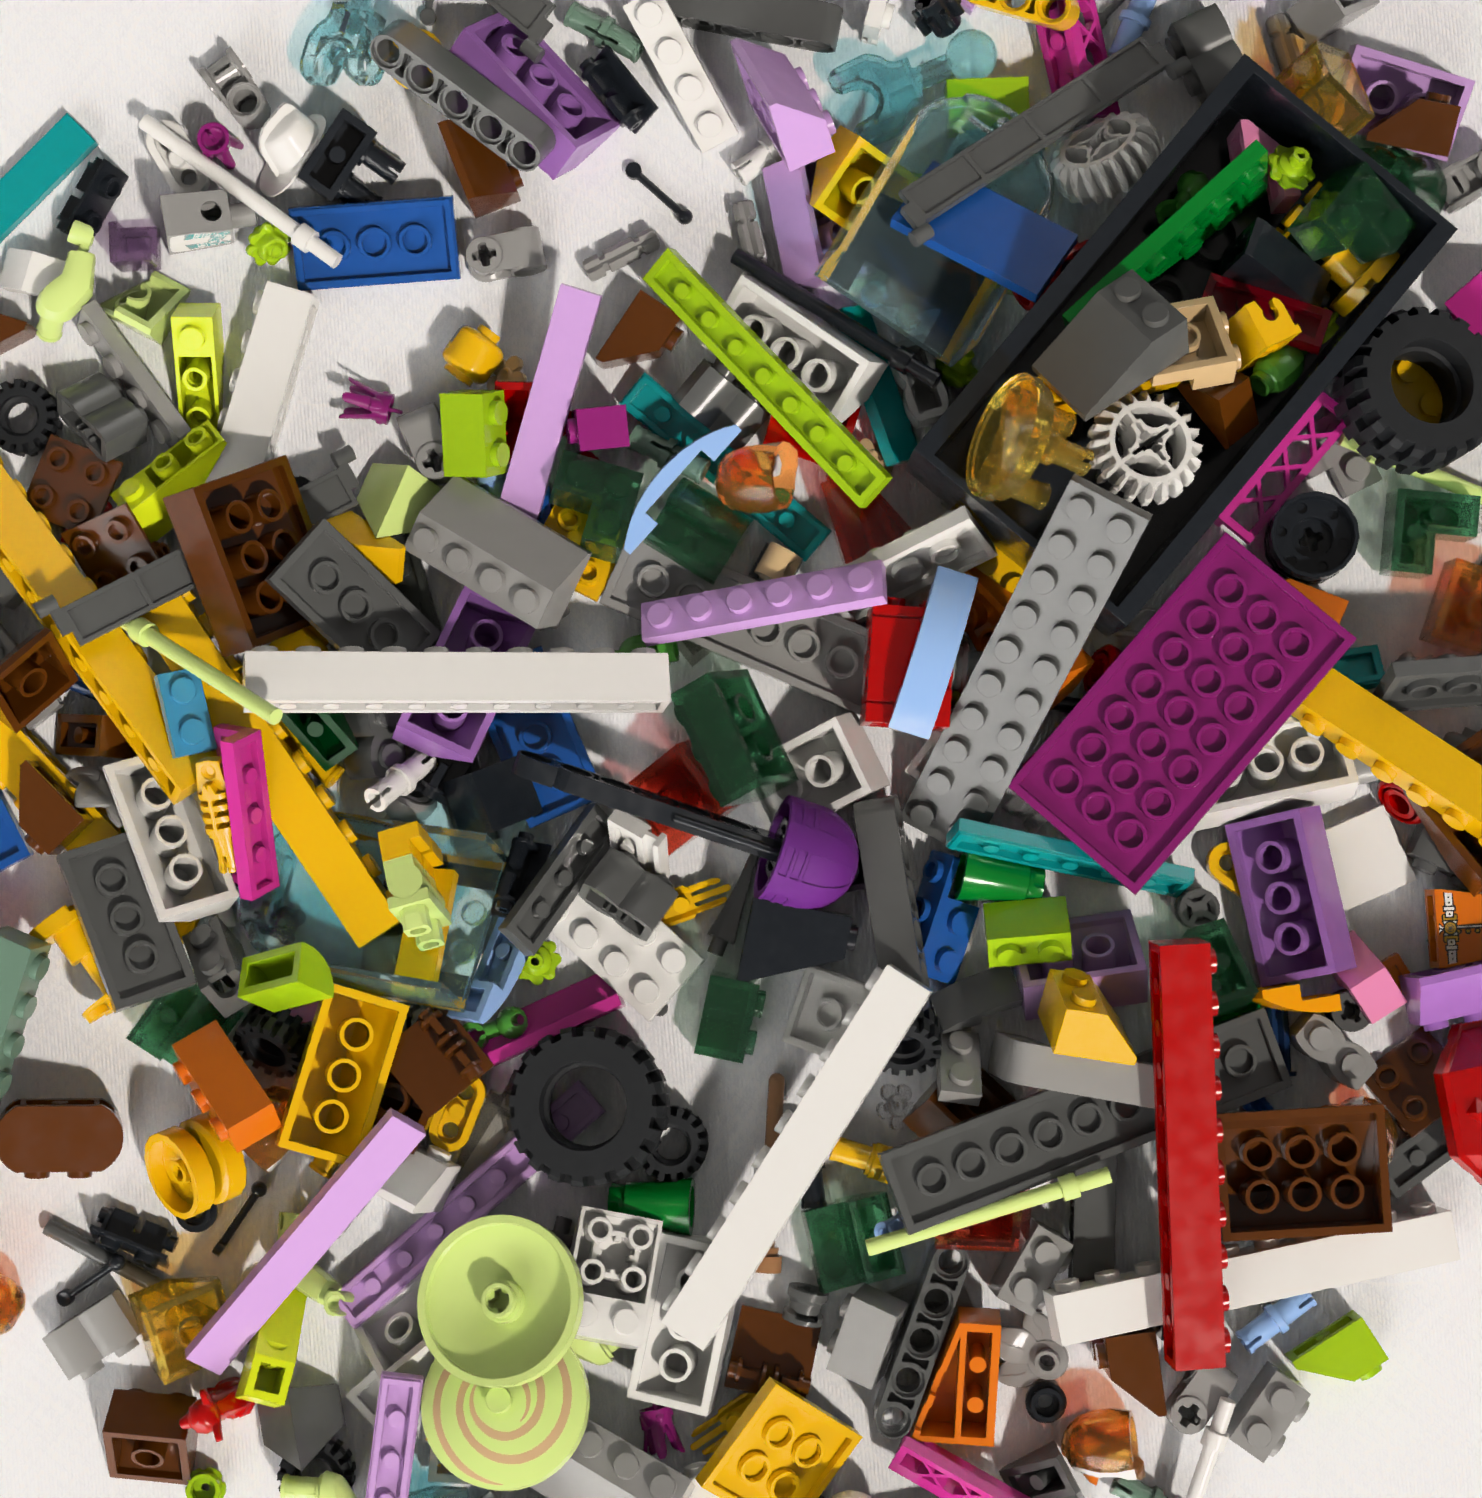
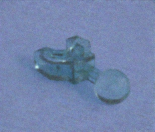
(345, 43)
(900, 86)

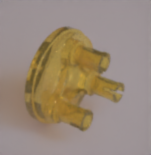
(1015, 436)

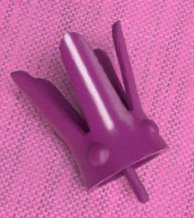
(216, 141)
(374, 404)
(656, 1422)

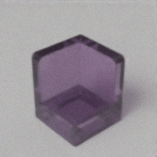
(134, 247)

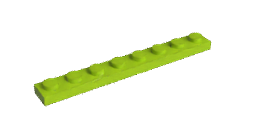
(767, 378)

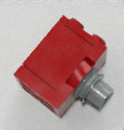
(888, 649)

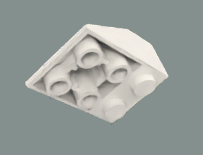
(617, 1273)

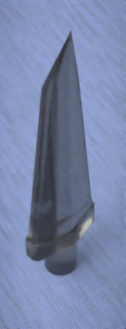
(486, 1134)

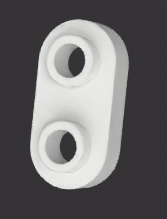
(173, 166)

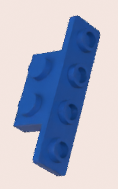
(943, 920)

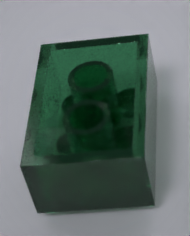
(733, 737)

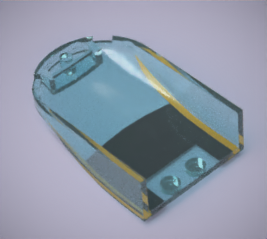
(918, 288)
(301, 913)

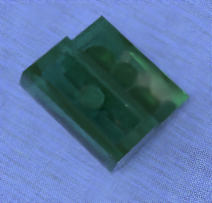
(1419, 174)
(698, 530)
(174, 1018)
(838, 1238)

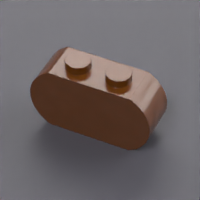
(60, 1136)

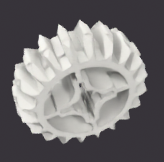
(1105, 157)
(1159, 476)

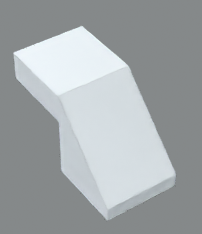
(29, 271)

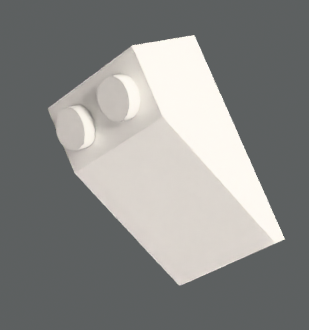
(832, 767)

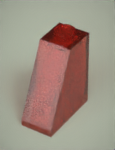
(860, 528)

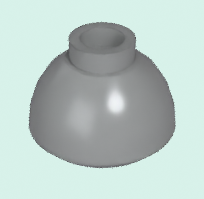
(411, 808)

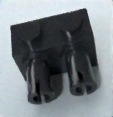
(343, 147)

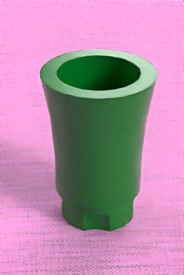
(996, 880)
(657, 1200)

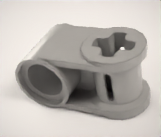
(233, 85)
(1463, 182)
(510, 254)
(424, 439)
(1201, 1393)

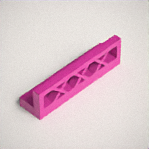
(1065, 50)
(1289, 485)
(248, 809)
(563, 1009)
(946, 1473)

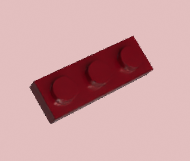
(1233, 295)

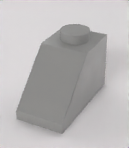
(1321, 18)

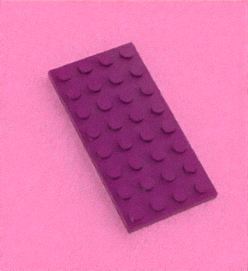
(1181, 713)

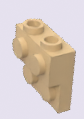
(1211, 355)

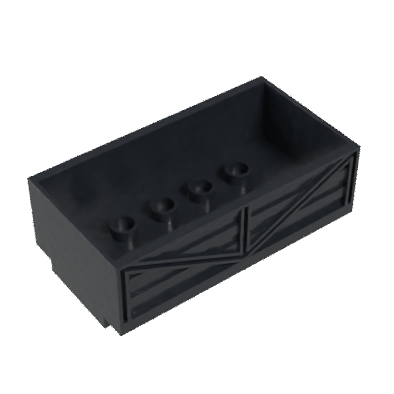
(1181, 521)

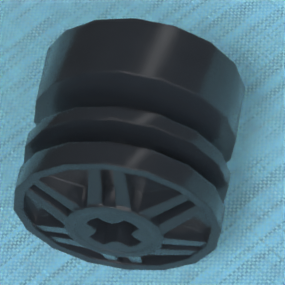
(1320, 517)

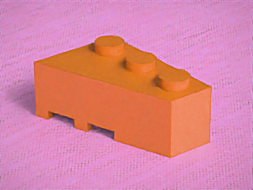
(224, 1087)
(963, 1383)

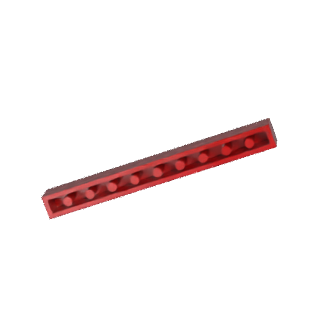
(1188, 1153)

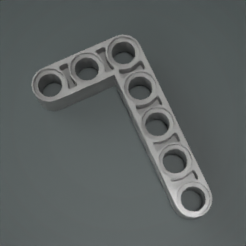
(1035, 1065)

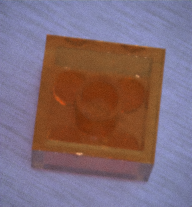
(1456, 609)

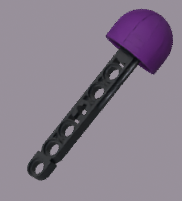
(803, 858)

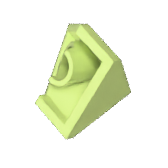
(148, 306)
(393, 498)

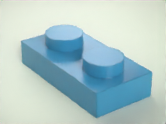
(185, 713)

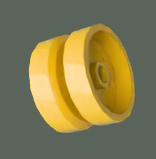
(193, 1167)

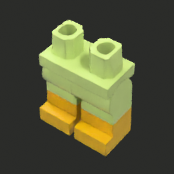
(409, 874)

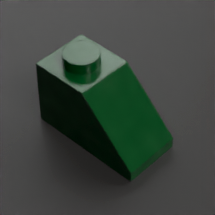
(323, 735)

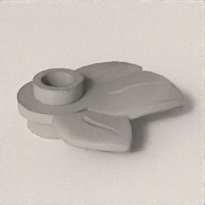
(93, 791)
(1022, 1352)

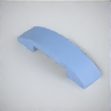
(711, 444)
(934, 652)
(493, 979)

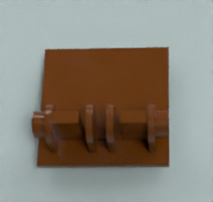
(71, 483)
(112, 545)
(437, 1060)
(1407, 1082)
(773, 1348)

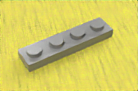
(125, 365)

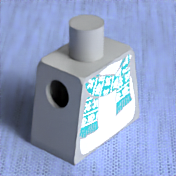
(187, 224)

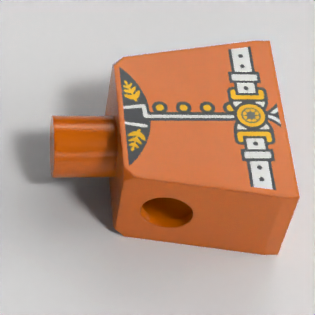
(1453, 927)

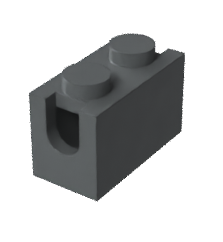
(216, 956)

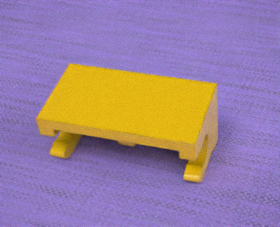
(1260, 336)

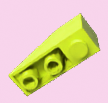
(198, 361)
(171, 472)
(273, 1355)

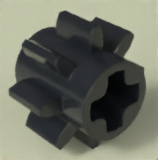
(938, 16)

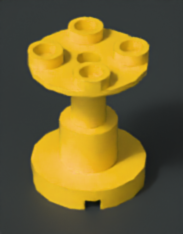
(1345, 270)
(66, 931)

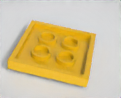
(779, 1449)

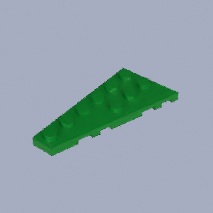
(1198, 219)

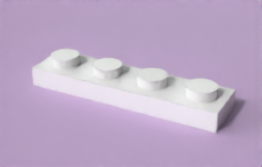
(681, 72)

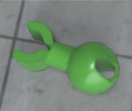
(1187, 187)
(504, 1025)

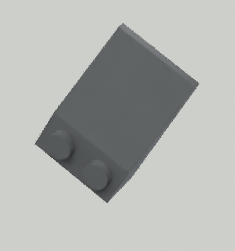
(1113, 346)

